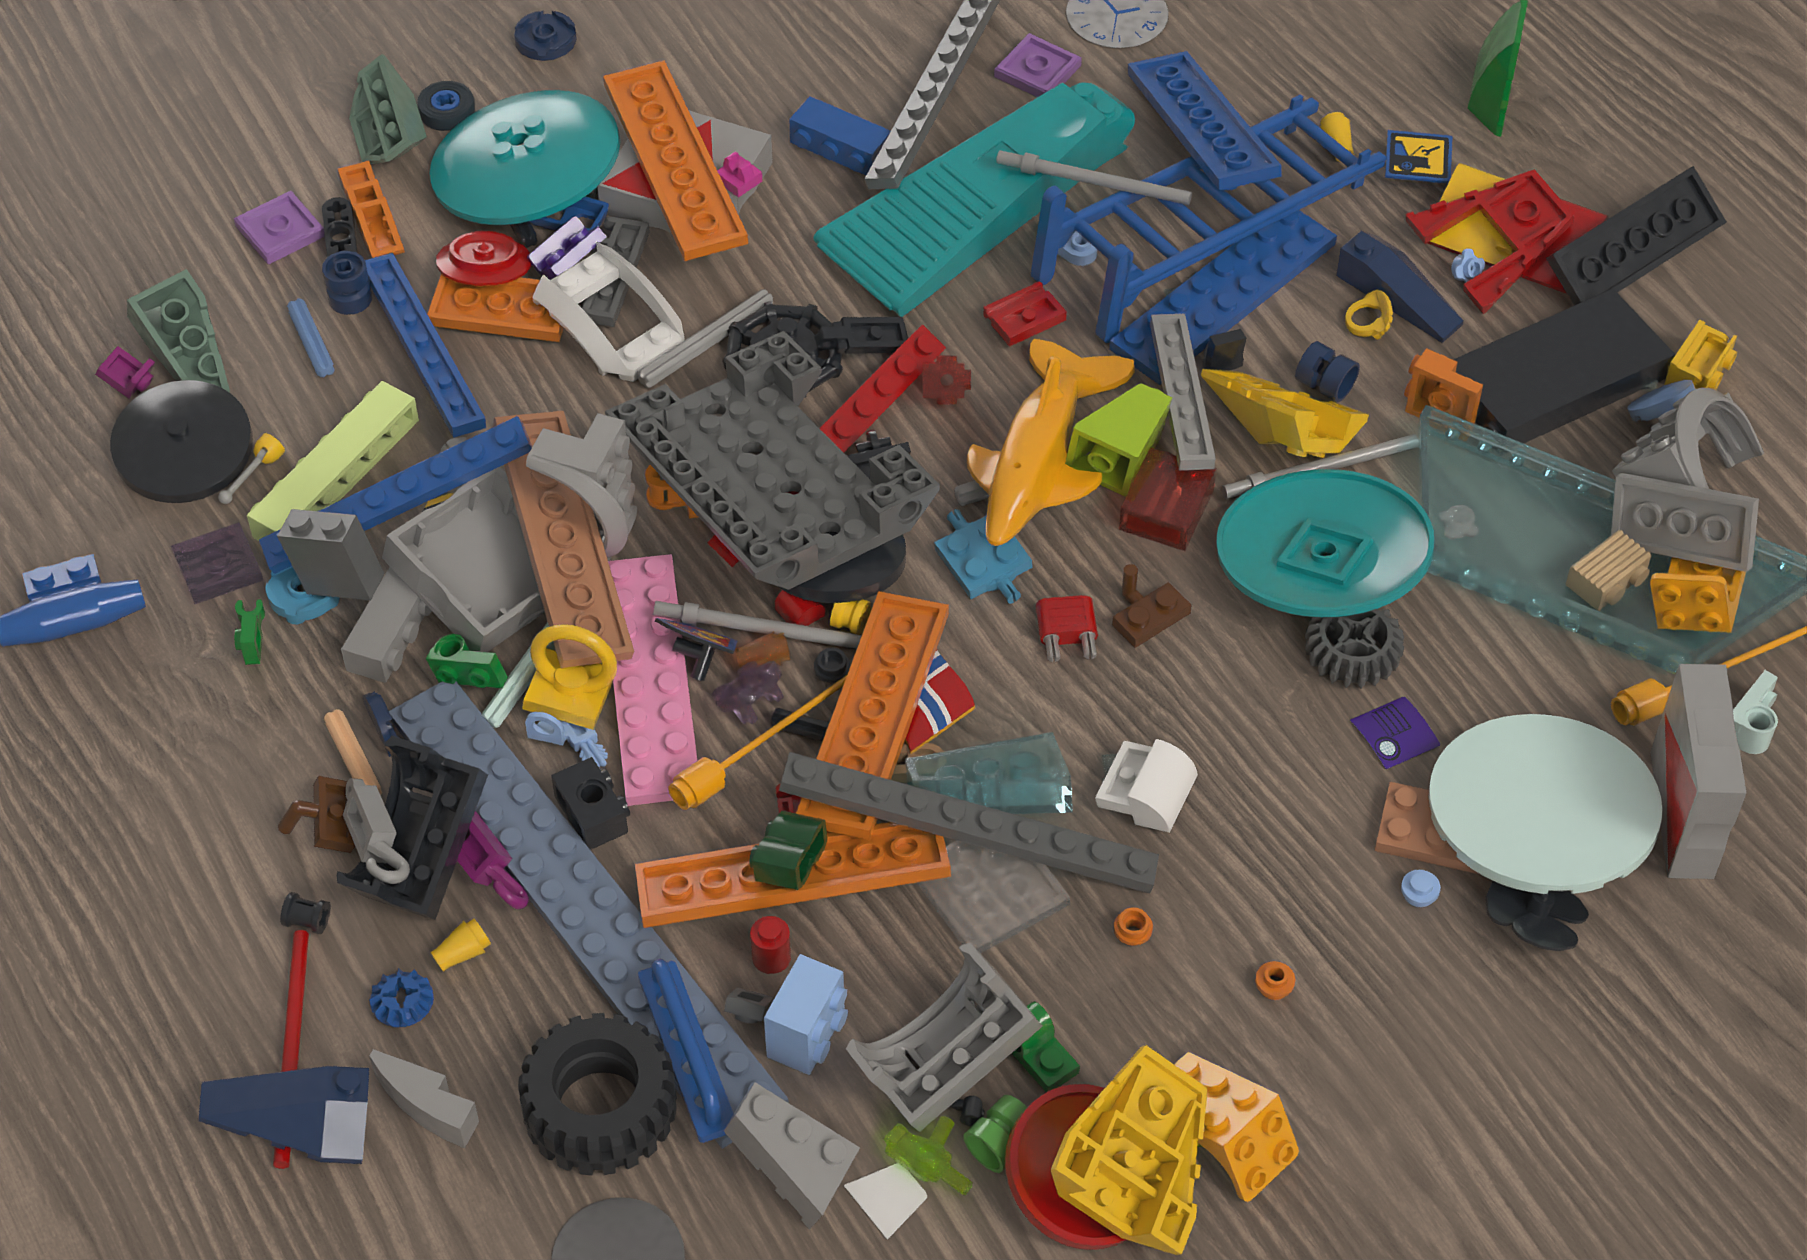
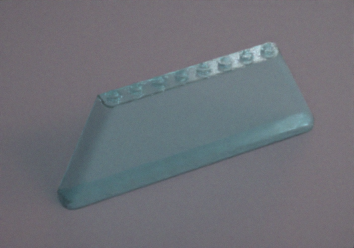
(1547, 515)

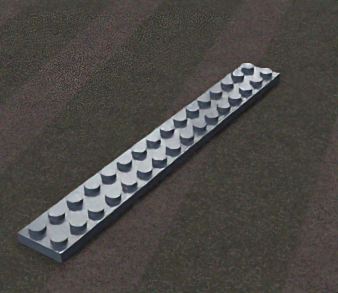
(570, 883)

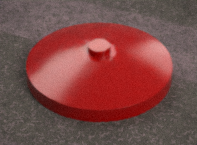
(1029, 1161)

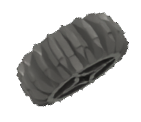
(1355, 654)

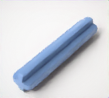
(310, 337)

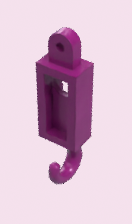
(485, 861)

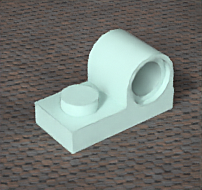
(1754, 717)

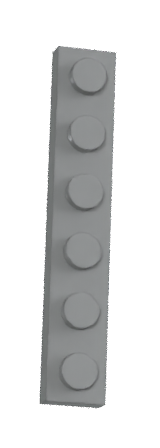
(1181, 382)

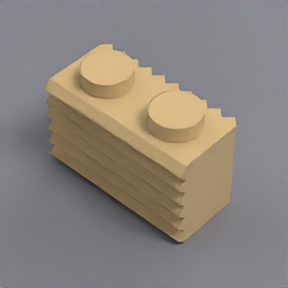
(1609, 570)

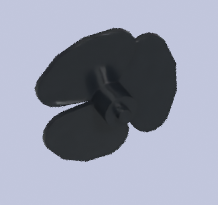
(1533, 913)

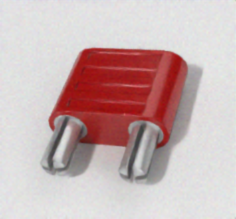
(1067, 622)

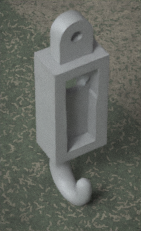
(373, 831)

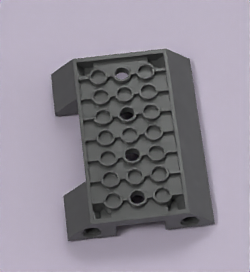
(745, 494)

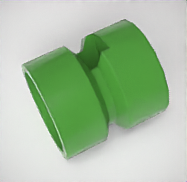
(990, 1135)

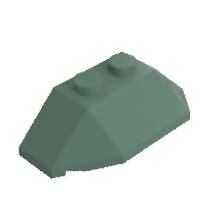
(384, 114)

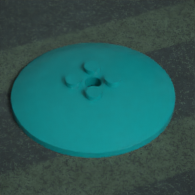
(563, 158)
(1282, 527)

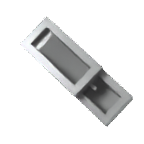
(426, 1098)

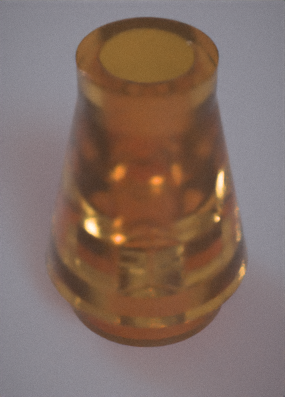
(765, 649)

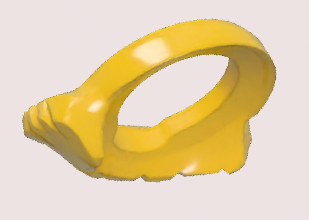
(1377, 300)

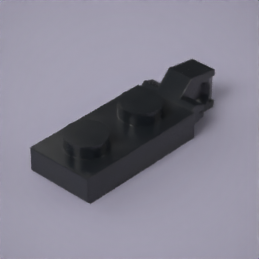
(863, 335)

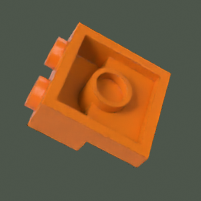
(1440, 387)

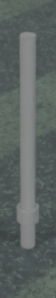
(1031, 164)
(1332, 462)
(691, 614)

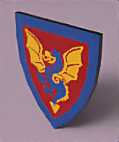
(702, 653)

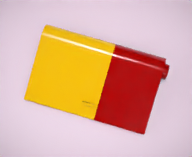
(1486, 241)

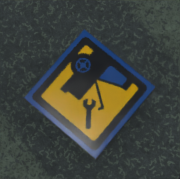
(1418, 156)

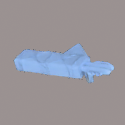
(557, 731)

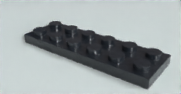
(1637, 238)

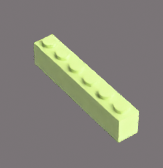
(338, 459)

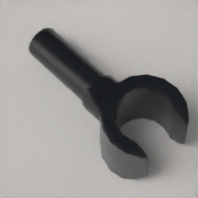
(971, 1109)

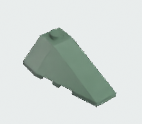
(178, 329)

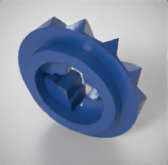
(416, 1004)

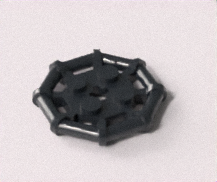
(800, 332)

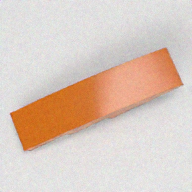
(370, 210)

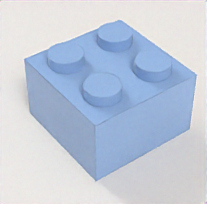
(805, 1015)

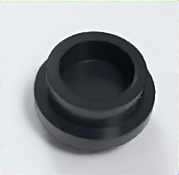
(831, 665)

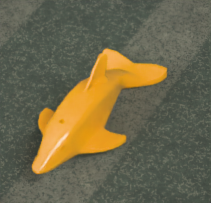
(1032, 465)

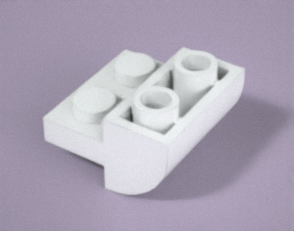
(1148, 783)

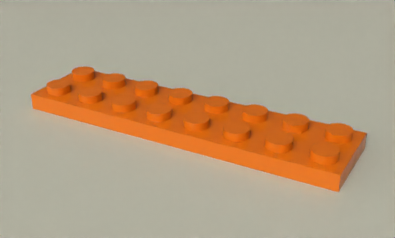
(675, 161)
(879, 699)
(725, 883)

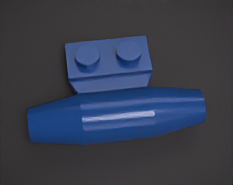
(68, 601)

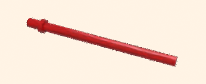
(293, 1021)

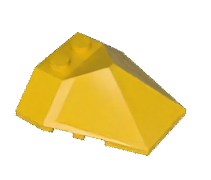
(1286, 416)
(1136, 1153)

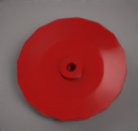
(483, 259)

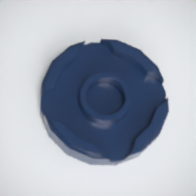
(545, 35)

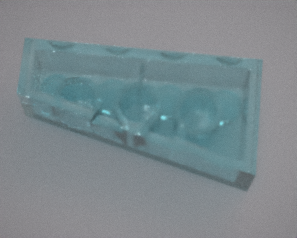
(1005, 775)

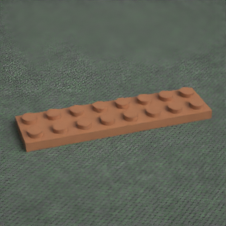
(566, 553)

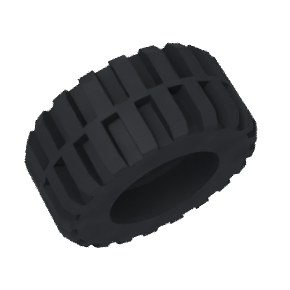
(588, 1049)

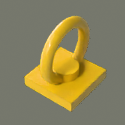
(570, 692)

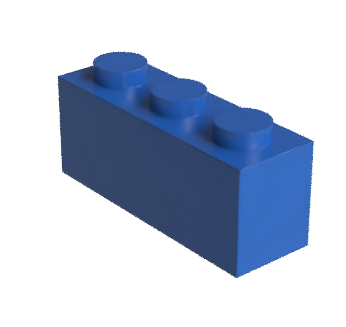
(837, 135)

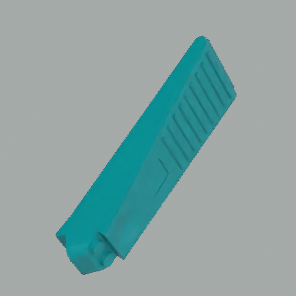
(965, 202)

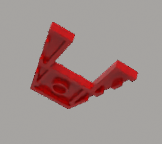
(1521, 211)

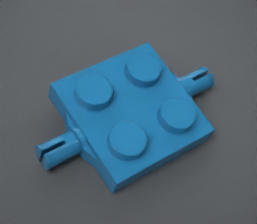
(979, 564)

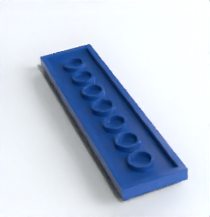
(1204, 121)
(1229, 287)

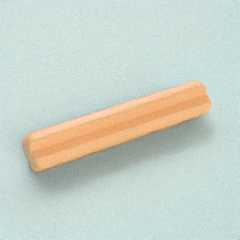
(350, 748)

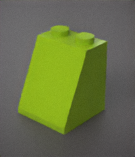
(1119, 436)

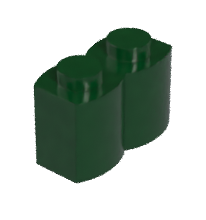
(789, 850)

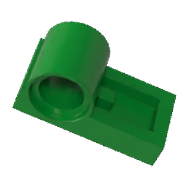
(454, 662)

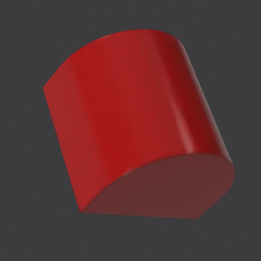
(798, 610)

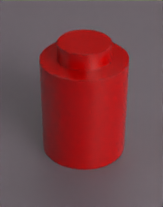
(770, 944)

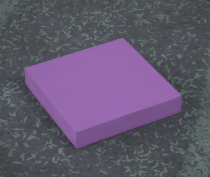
(1037, 66)
(279, 227)

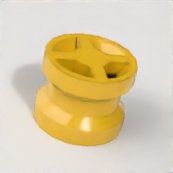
(851, 615)

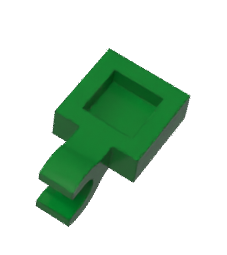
(250, 635)

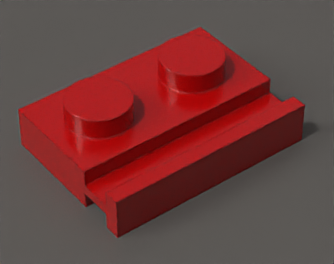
(1024, 313)

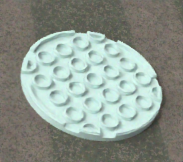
(1545, 803)

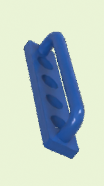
(665, 980)

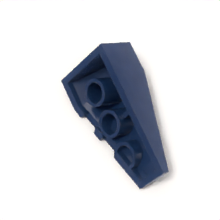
(1377, 265)
(303, 1109)

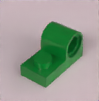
(1044, 1055)

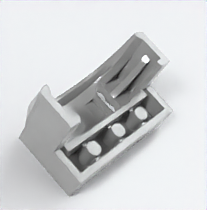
(1672, 444)
(596, 471)
(948, 1043)

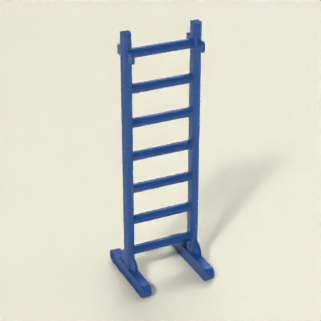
(1125, 279)

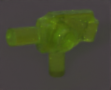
(926, 1157)

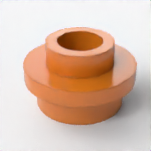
(1137, 918)
(1275, 989)

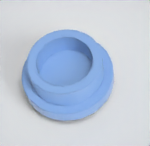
(1420, 888)

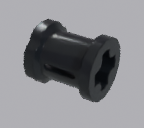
(305, 913)

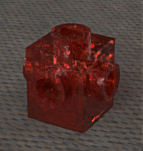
(945, 393)

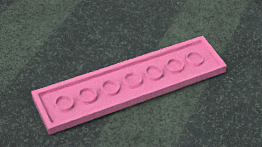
(651, 686)

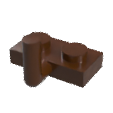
(1148, 614)
(327, 810)

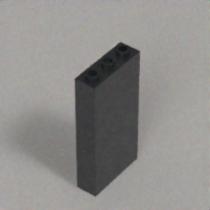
(1564, 367)

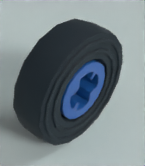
(445, 104)

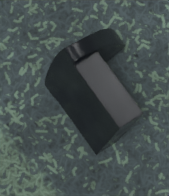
(1225, 351)

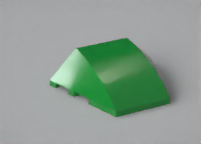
(1496, 69)

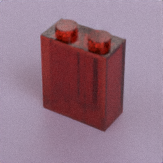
(1166, 501)

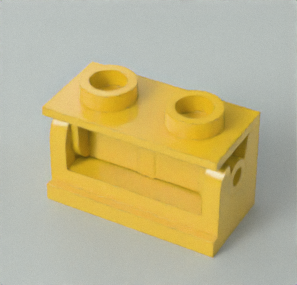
(1703, 357)

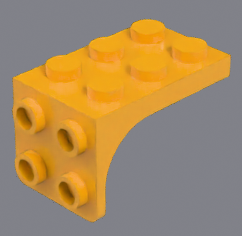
(1696, 596)
(1242, 1126)

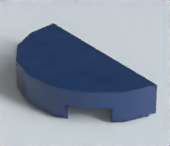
(380, 716)

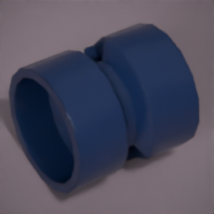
(347, 282)
(1323, 369)

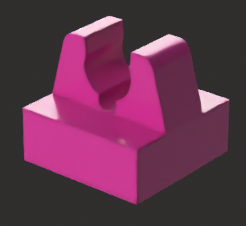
(739, 174)

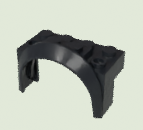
(426, 827)

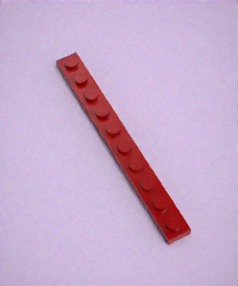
(870, 400)

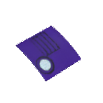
(1396, 732)

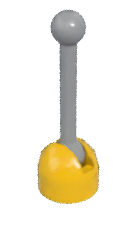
(267, 451)

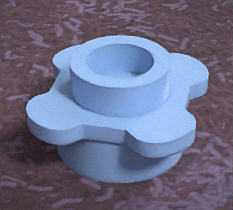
(1467, 266)

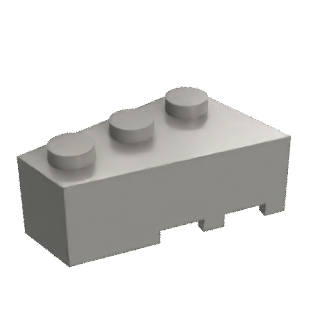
(792, 1150)

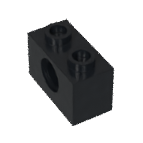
(596, 821)

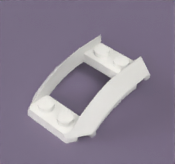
(586, 278)

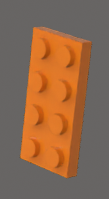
(493, 309)

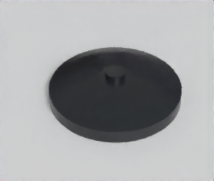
(181, 441)
(857, 577)

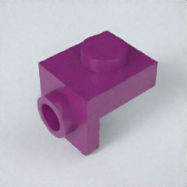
(126, 372)

